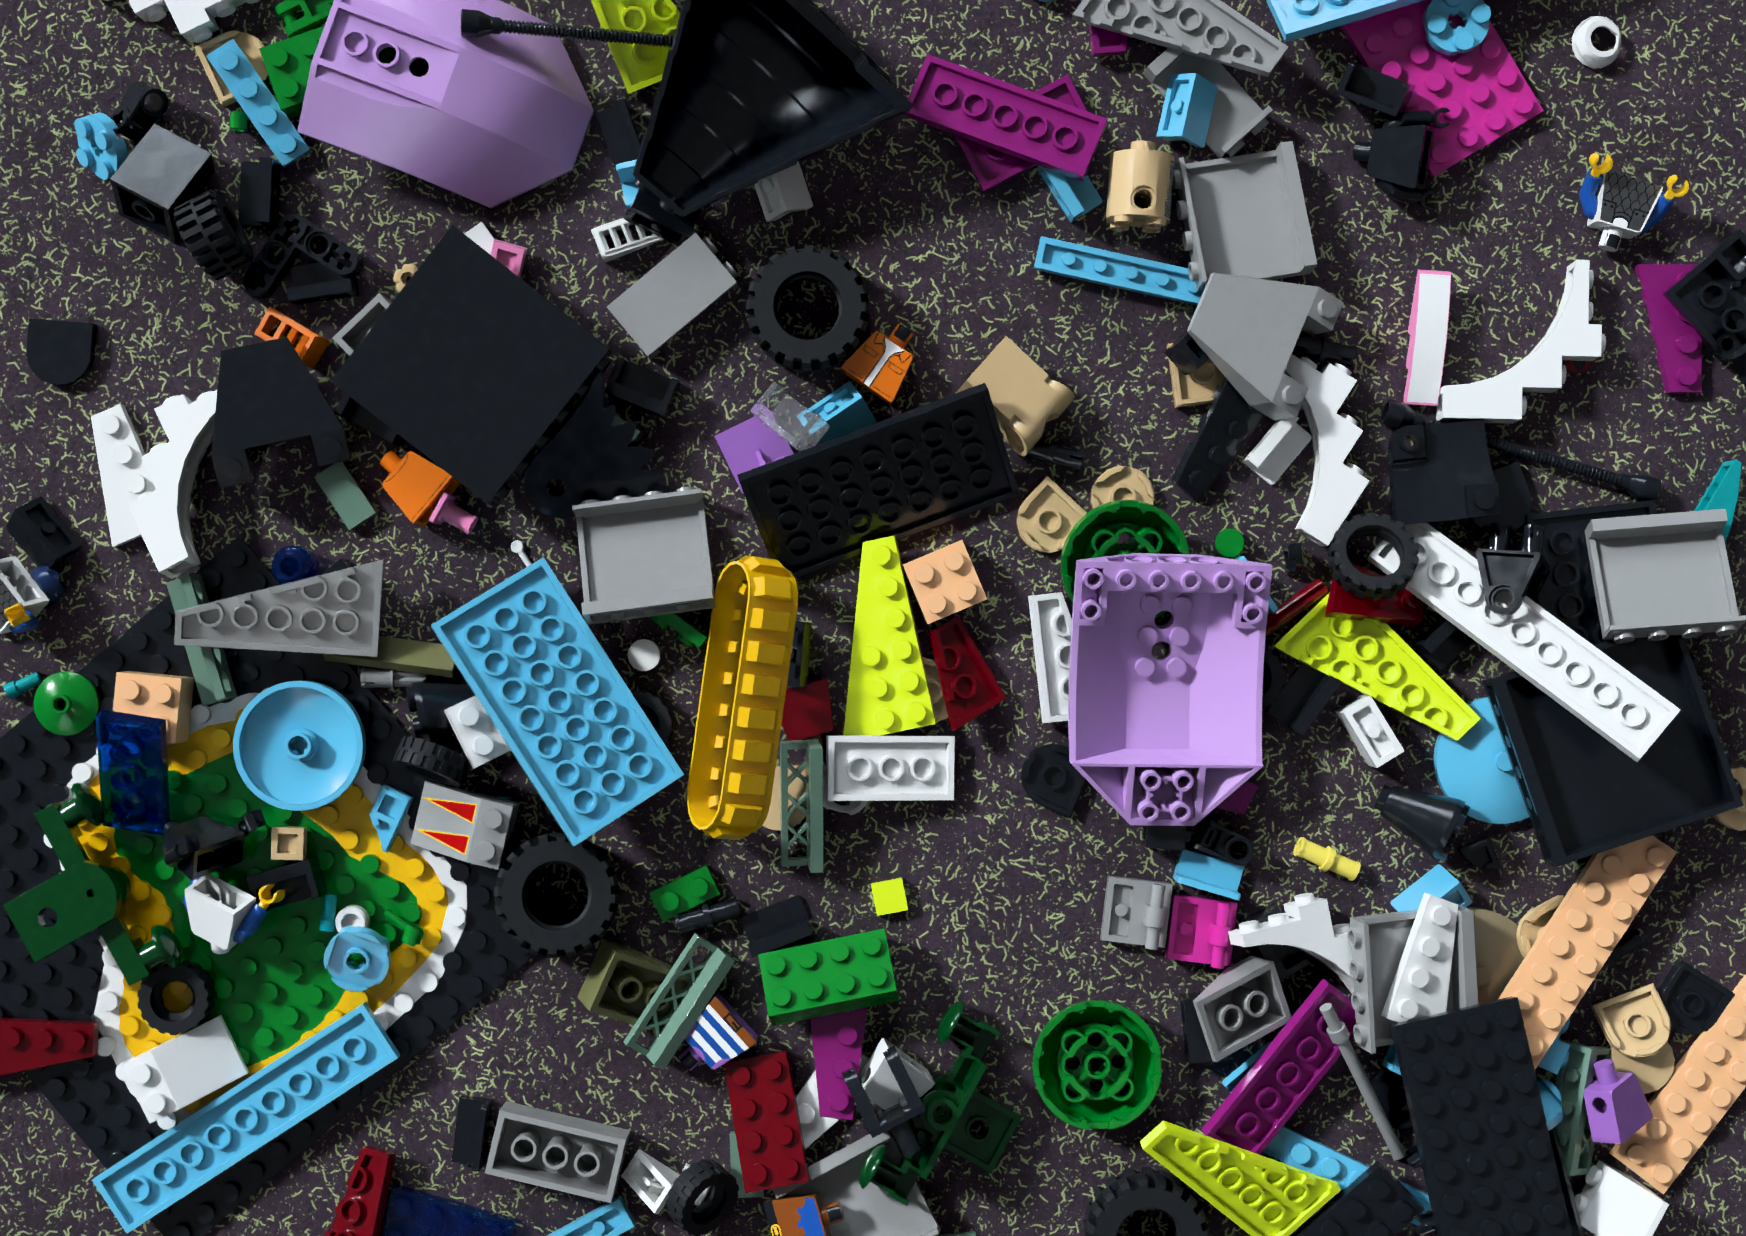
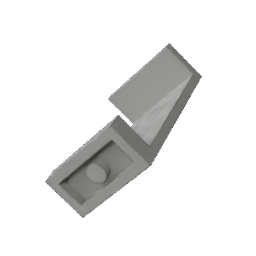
(1234, 110)
(673, 294)

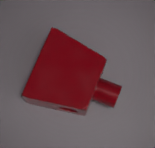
(808, 712)

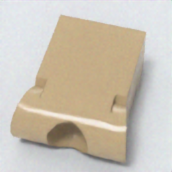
(1020, 394)

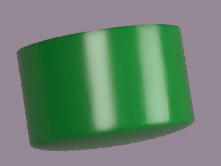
(1229, 542)

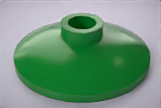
(80, 700)

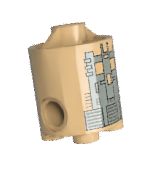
(1144, 177)

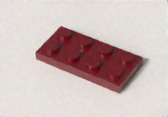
(766, 1122)

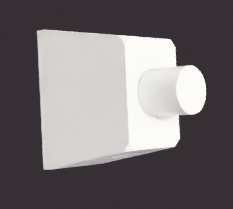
(881, 1083)

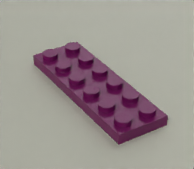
(1006, 117)
(1282, 1074)

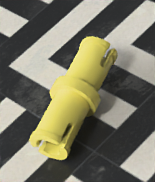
(1327, 858)

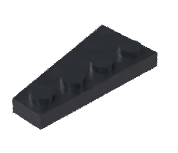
(1217, 441)

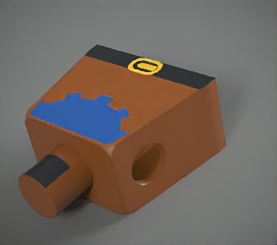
(802, 1215)

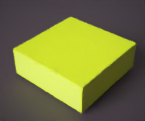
(889, 896)

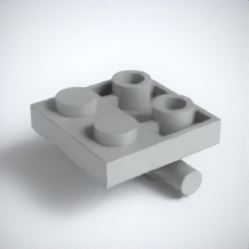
(1136, 911)

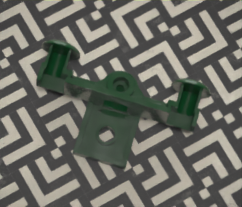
(86, 897)
(949, 1113)

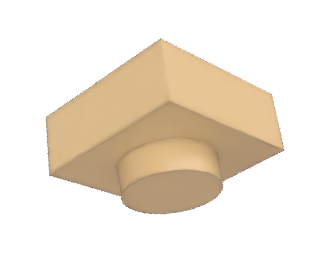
(288, 843)

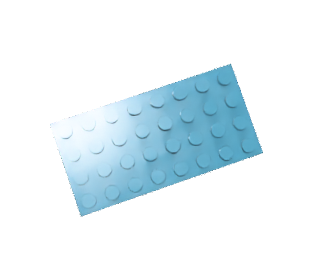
(557, 701)

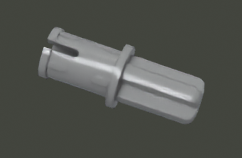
(389, 678)

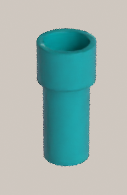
(16, 688)
(327, 922)

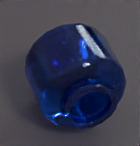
(294, 564)

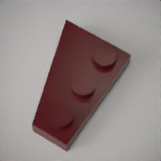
(1400, 609)
(963, 674)

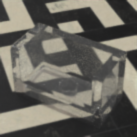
(789, 418)

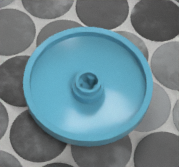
(299, 745)
(1480, 770)

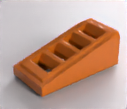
(310, 345)

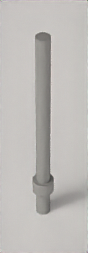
(1340, 1035)

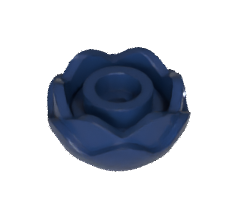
(48, 582)

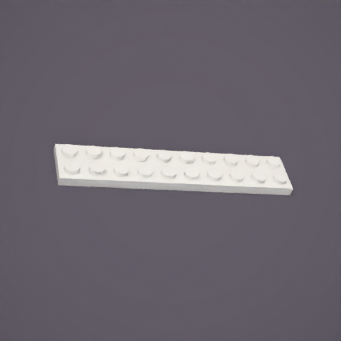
(1534, 645)

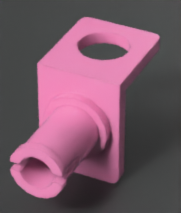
(452, 514)

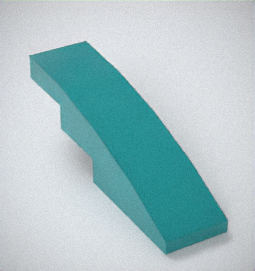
(1723, 492)

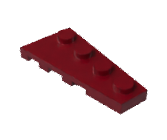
(43, 1043)
(367, 1194)

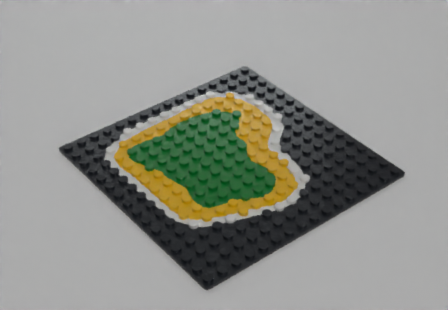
(276, 981)

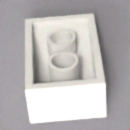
(185, 1069)
(1618, 1204)

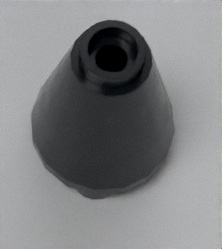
(429, 703)
(1423, 817)

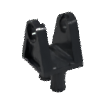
(1510, 570)
(896, 1117)

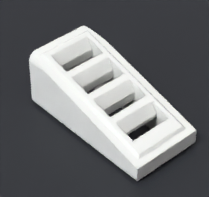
(620, 250)

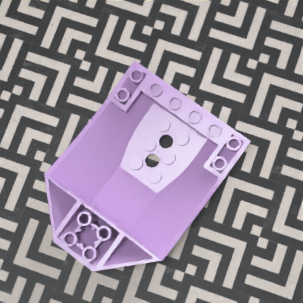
(480, 122)
(1178, 729)

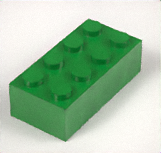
(289, 68)
(828, 977)

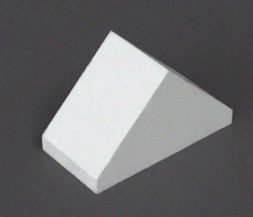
(650, 1180)

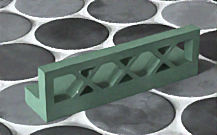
(207, 663)
(814, 804)
(688, 1006)
(1571, 1082)

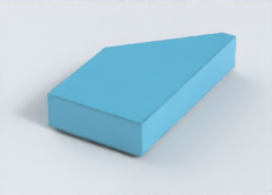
(389, 813)

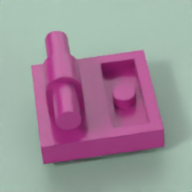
(1200, 930)

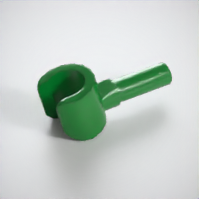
(239, 121)
(413, 932)

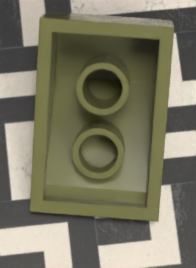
(625, 982)

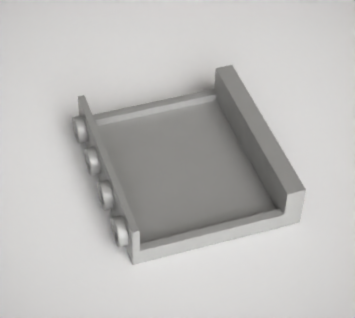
(1245, 216)
(644, 555)
(1662, 576)
(1376, 952)
(867, 1209)

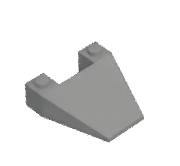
(1251, 333)

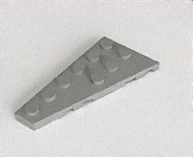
(1189, 26)
(311, 615)

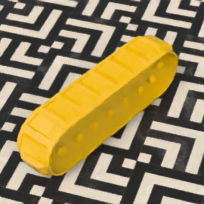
(742, 698)

